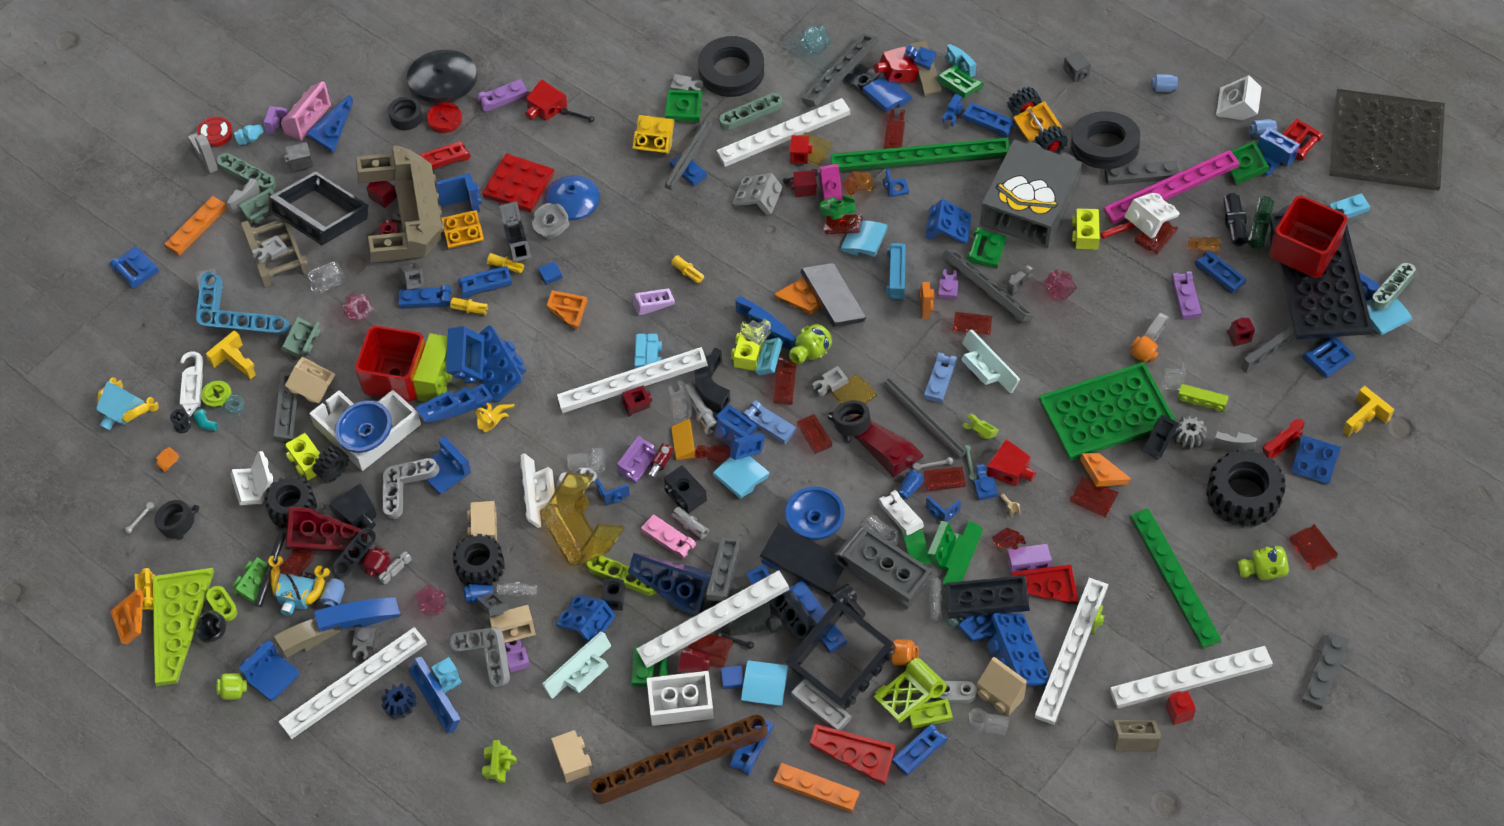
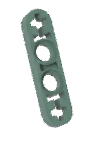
(753, 114)
(246, 172)
(1391, 285)

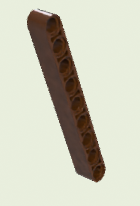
(669, 756)

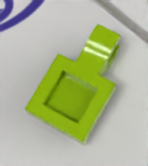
(983, 428)

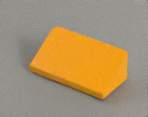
(683, 440)

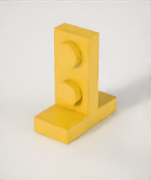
(229, 350)
(1372, 407)

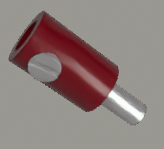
(660, 459)

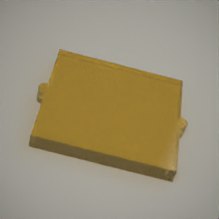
(820, 148)
(856, 390)

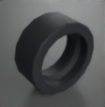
(403, 103)
(848, 408)
(168, 510)

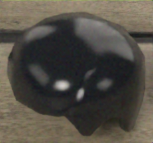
(211, 627)

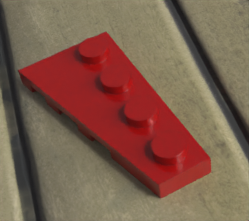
(856, 751)

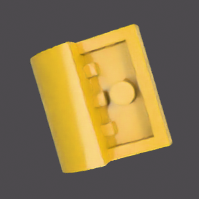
(653, 134)

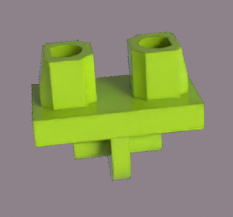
(500, 761)

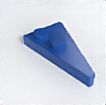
(329, 129)

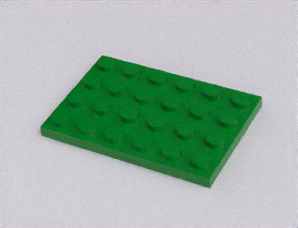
(1105, 410)

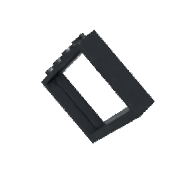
(281, 207)
(818, 633)

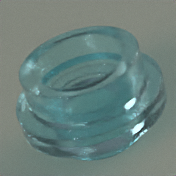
(234, 398)

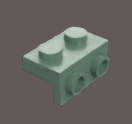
(257, 207)
(300, 337)

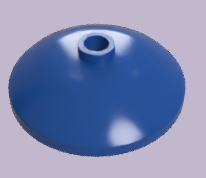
(578, 202)
(358, 421)
(811, 504)

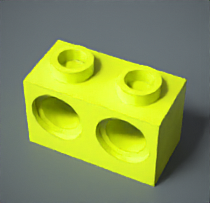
(1086, 229)
(747, 348)
(303, 458)

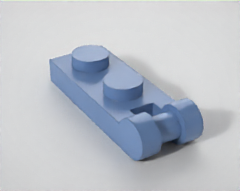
(940, 378)
(770, 422)

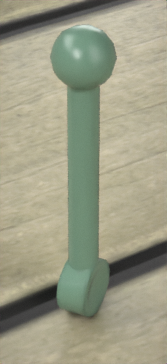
(972, 476)

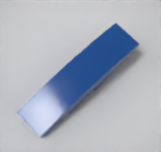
(758, 314)
(454, 404)
(355, 613)

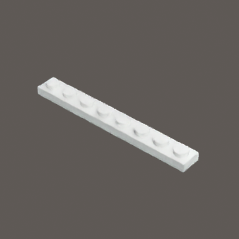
(782, 132)
(632, 379)
(712, 619)
(1071, 651)
(1190, 677)
(352, 683)

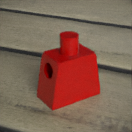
(897, 66)
(545, 101)
(1010, 465)

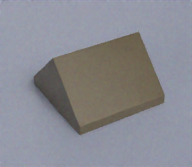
(1136, 735)

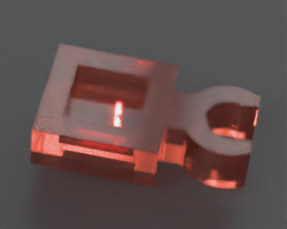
(715, 453)
(1008, 538)

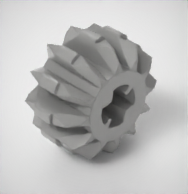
(1190, 432)

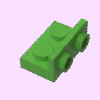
(251, 581)

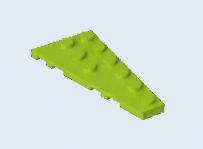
(176, 614)

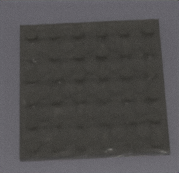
(1387, 139)

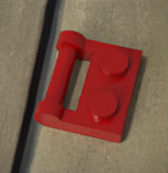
(1297, 132)

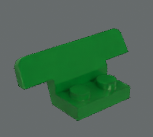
(954, 551)

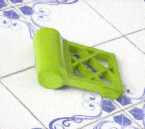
(924, 681)

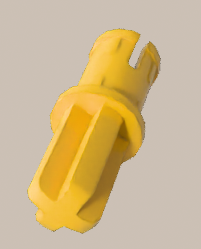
(500, 261)
(687, 269)
(468, 306)

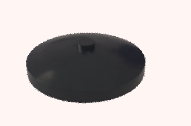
(442, 76)

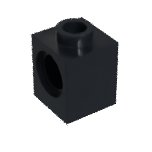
(614, 601)

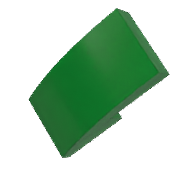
(917, 546)

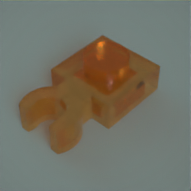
(1205, 243)

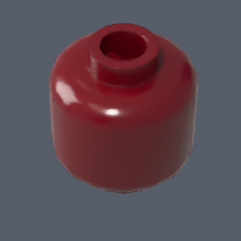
(376, 561)

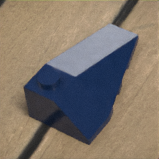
(676, 582)

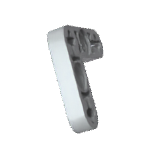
(203, 150)
(401, 478)
(486, 643)

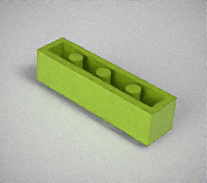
(1202, 397)

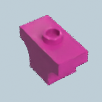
(830, 181)

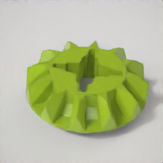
(221, 388)

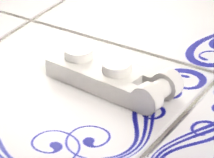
(900, 513)

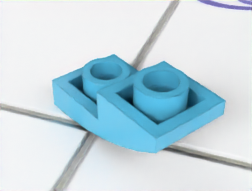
(960, 58)

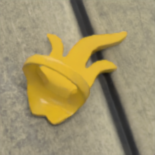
(490, 417)

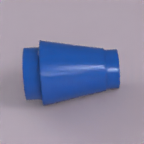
(910, 484)
(474, 591)

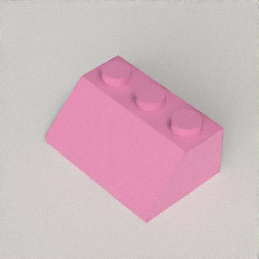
(306, 111)

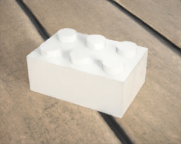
(680, 698)

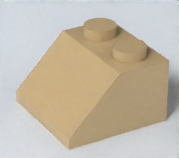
(309, 380)
(1001, 687)

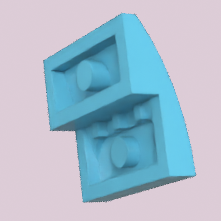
(867, 240)
(1388, 319)
(741, 475)
(764, 683)

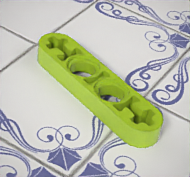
(623, 572)

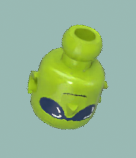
(811, 344)
(1266, 564)

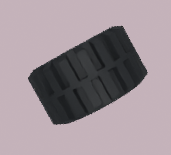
(283, 491)
(475, 547)

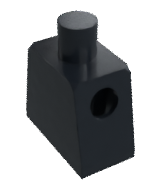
(355, 508)

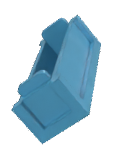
(897, 271)

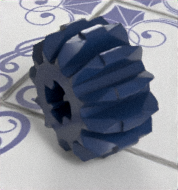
(398, 701)

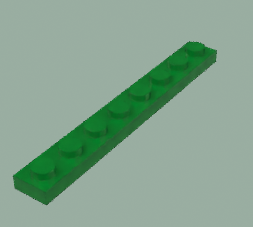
(1175, 578)

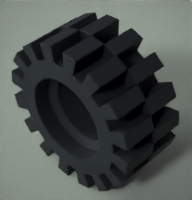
(331, 464)

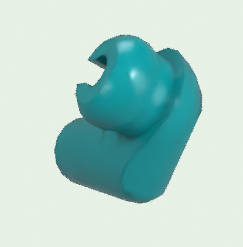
(202, 421)

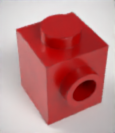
(800, 149)
(1180, 707)

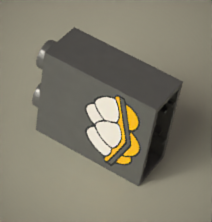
(1031, 193)

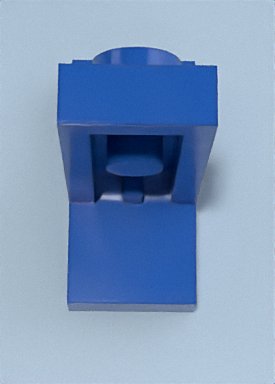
(740, 442)

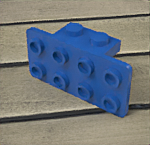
(501, 365)
(1017, 648)

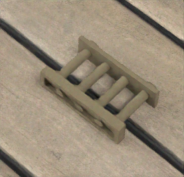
(267, 273)

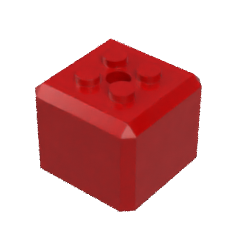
(1308, 236)
(386, 353)

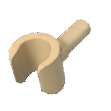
(1012, 506)

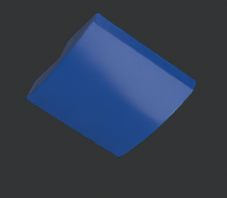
(886, 94)

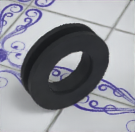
(731, 47)
(1105, 157)

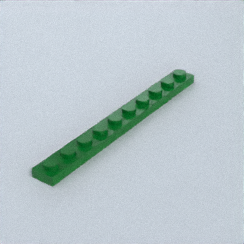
(921, 154)

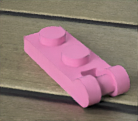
(668, 536)

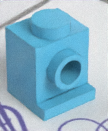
(446, 674)

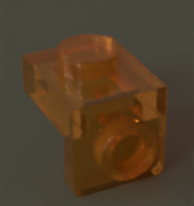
(859, 181)

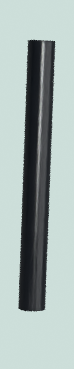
(267, 576)

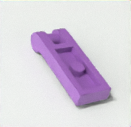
(502, 95)
(1186, 295)

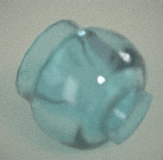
(815, 38)

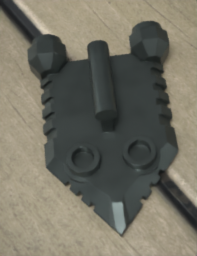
(755, 620)

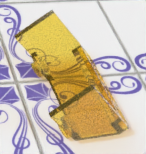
(570, 528)

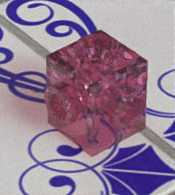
(1060, 284)
(362, 307)
(425, 597)

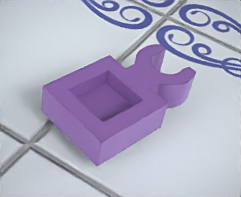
(948, 286)
(517, 657)

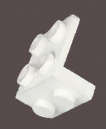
(1150, 213)
(252, 483)

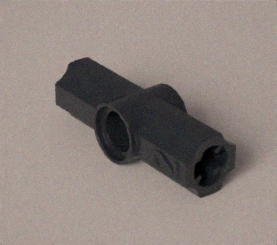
(1235, 219)

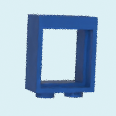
(456, 348)

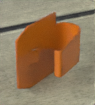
(166, 459)

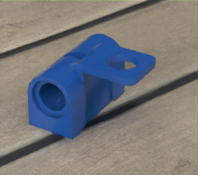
(1277, 149)

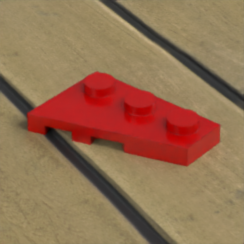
(1051, 583)

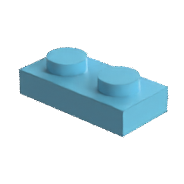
(1352, 206)
(768, 356)

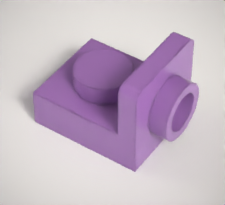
(273, 118)

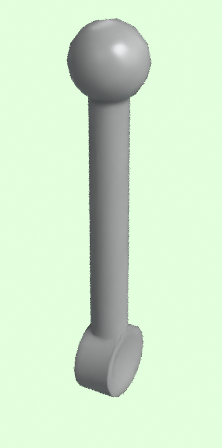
(917, 467)
(150, 506)

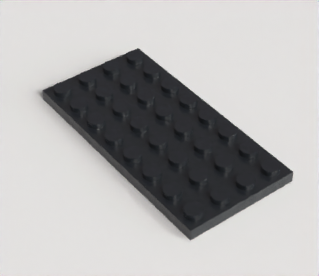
(1330, 303)

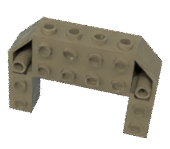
(416, 203)

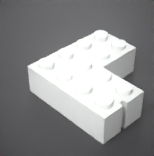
(404, 421)

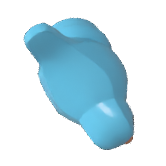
(248, 134)

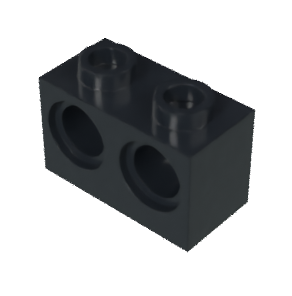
(1160, 436)

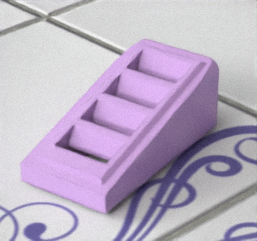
(642, 305)

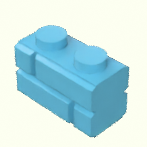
(646, 349)

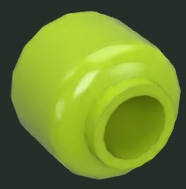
(230, 686)

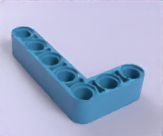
(234, 317)

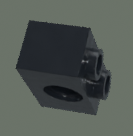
(682, 479)

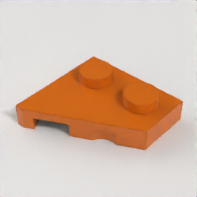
(799, 296)
(926, 299)
(567, 307)
(1103, 471)
(128, 617)

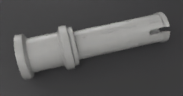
(704, 414)

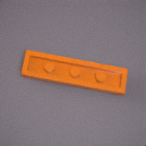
(195, 225)
(816, 787)

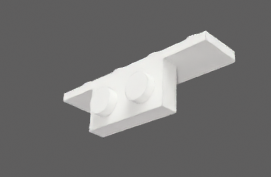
(537, 488)

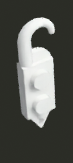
(191, 384)

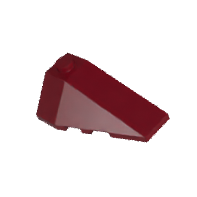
(888, 448)
(318, 532)

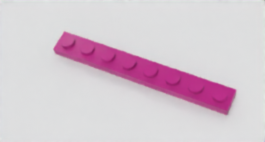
(1177, 184)

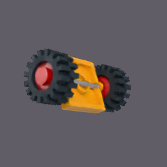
(1037, 120)

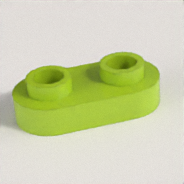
(223, 604)

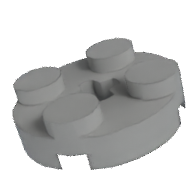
(552, 229)

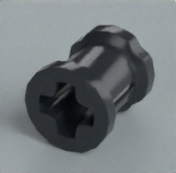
(178, 421)

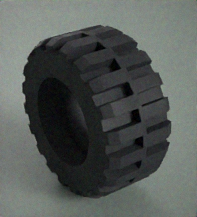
(1251, 467)

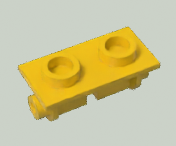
(144, 582)

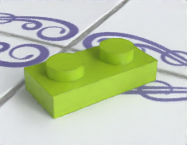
(931, 713)

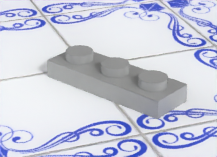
(821, 705)

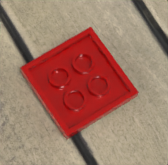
(518, 181)

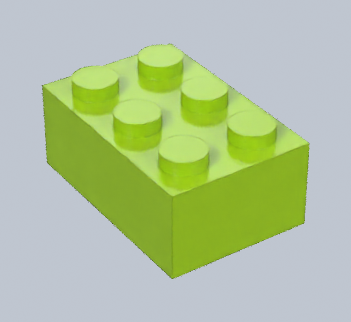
(431, 372)

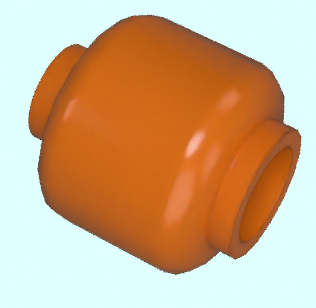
(1144, 349)
(905, 652)

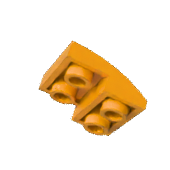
(462, 229)

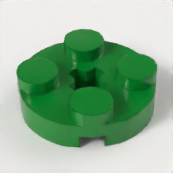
(836, 208)

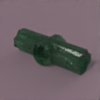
(1261, 222)

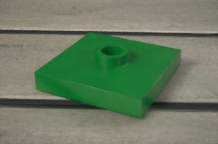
(683, 105)
(1250, 163)

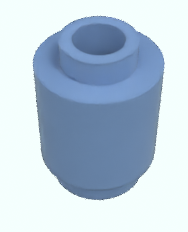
(1164, 83)
(1258, 127)
(332, 593)

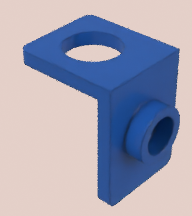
(888, 184)
(614, 495)
(938, 512)

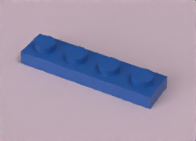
(834, 638)
(434, 695)

